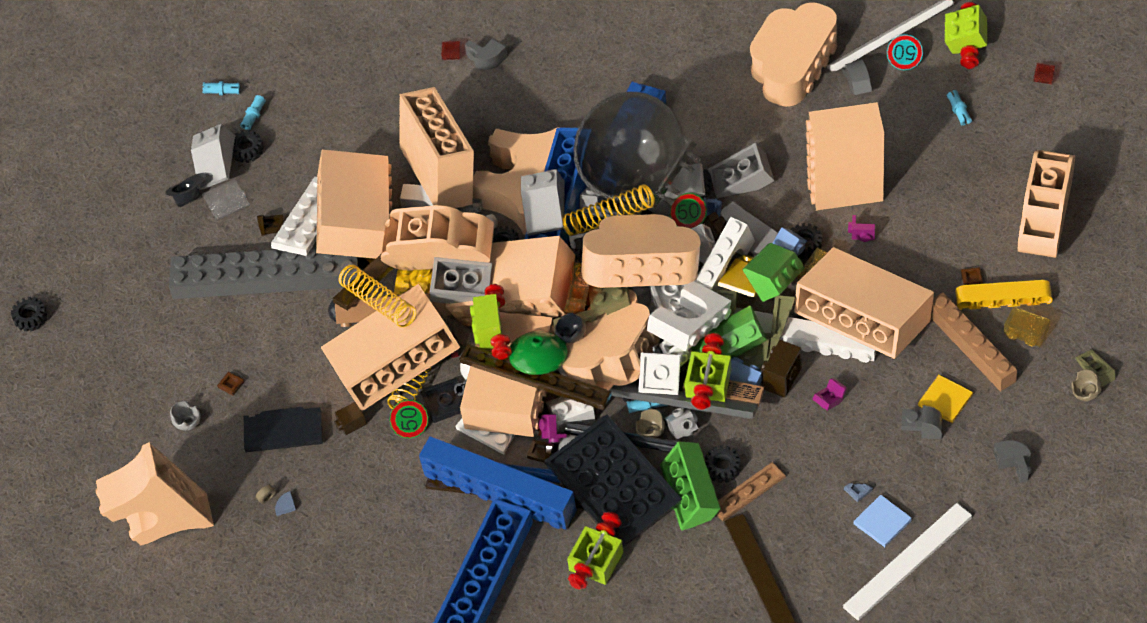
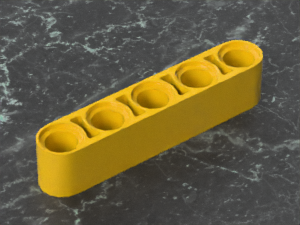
(1002, 294)

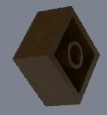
(781, 368)

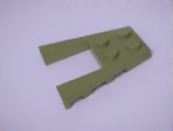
(603, 301)
(781, 312)

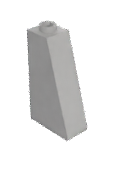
(761, 232)

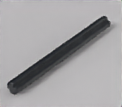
(637, 440)

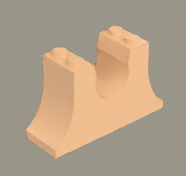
(523, 156)
(153, 497)

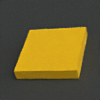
(946, 397)

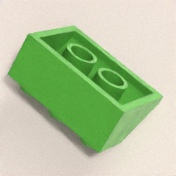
(772, 270)

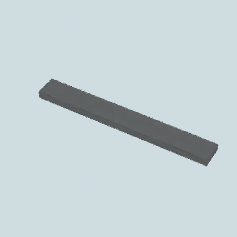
(729, 407)

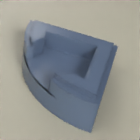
(858, 491)
(285, 504)

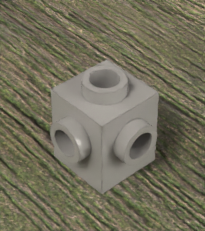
(681, 422)

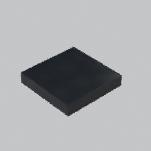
(442, 400)

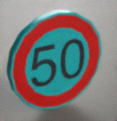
(904, 52)

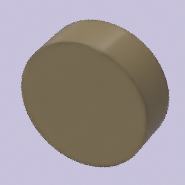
(265, 494)

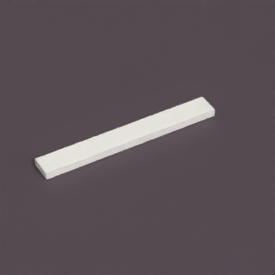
(889, 35)
(907, 561)

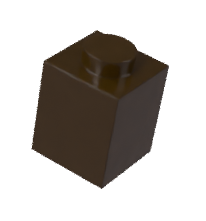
(349, 418)

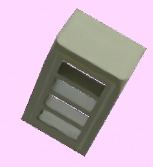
(1107, 373)

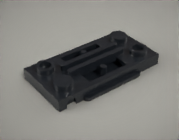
(283, 429)

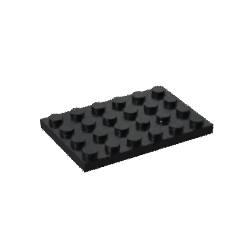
(613, 477)

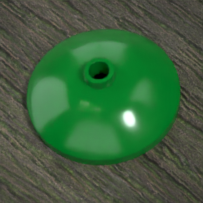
(538, 352)

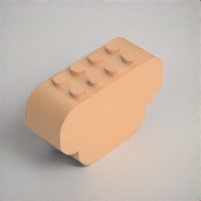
(793, 51)
(1045, 203)
(427, 232)
(640, 252)
(612, 347)

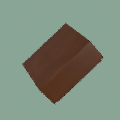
(971, 276)
(230, 383)

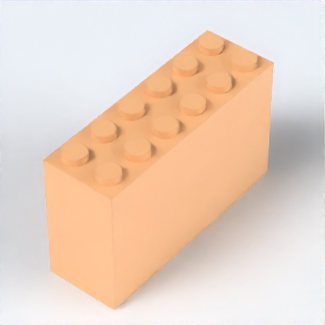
(436, 148)
(845, 156)
(352, 203)
(532, 275)
(863, 302)
(381, 356)
(500, 403)

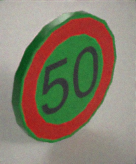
(688, 210)
(408, 419)

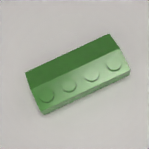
(739, 333)
(690, 479)

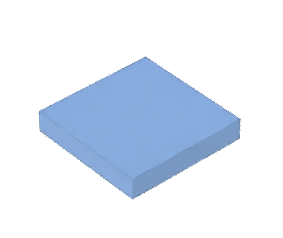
(882, 521)

